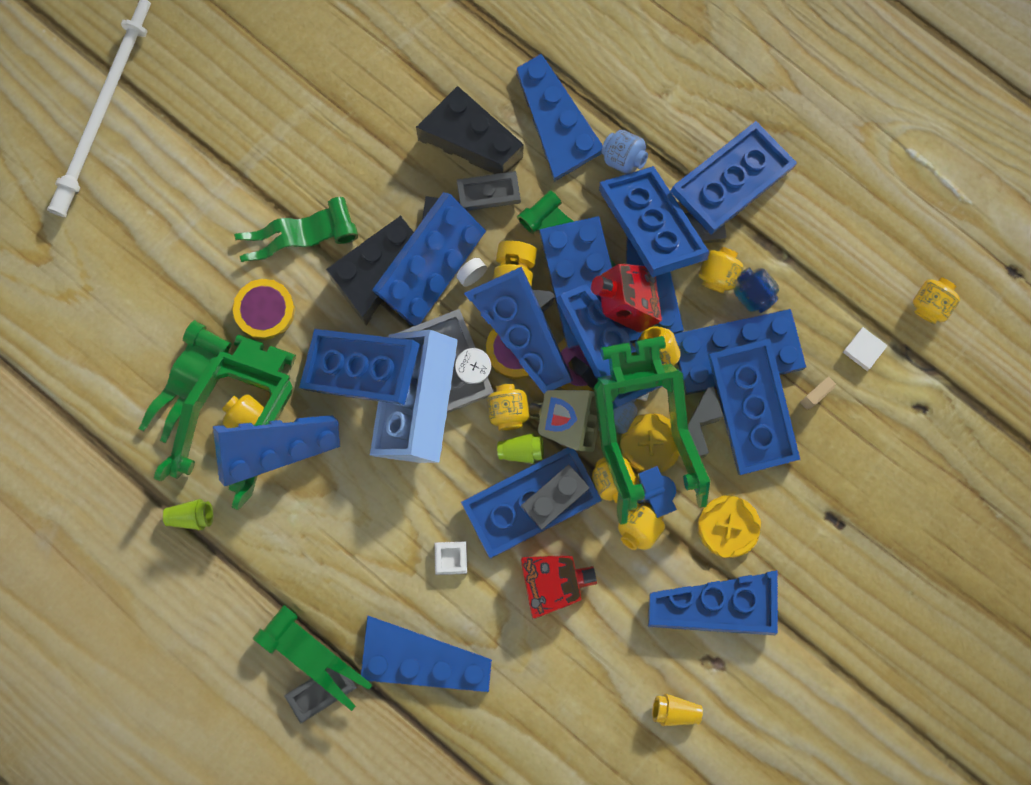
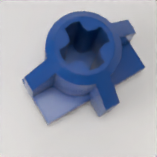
(658, 491)

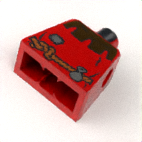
(629, 296)
(554, 582)

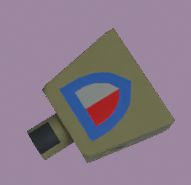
(568, 418)

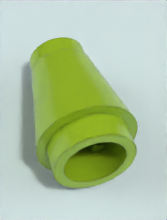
(522, 449)
(189, 515)

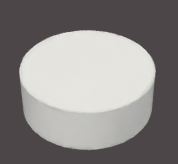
(471, 272)

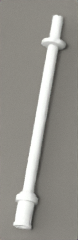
(68, 184)

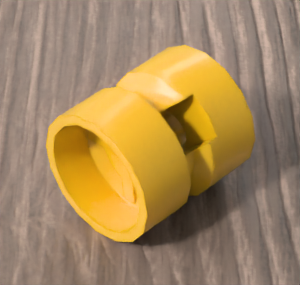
(514, 255)

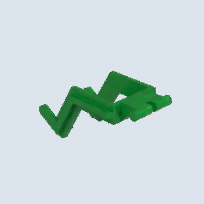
(247, 365)
(639, 372)

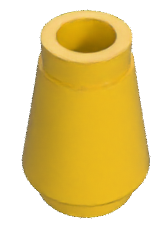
(675, 711)

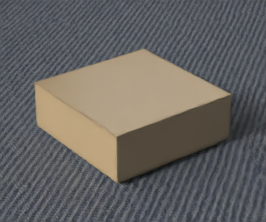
(818, 393)

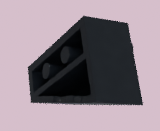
(471, 133)
(365, 265)

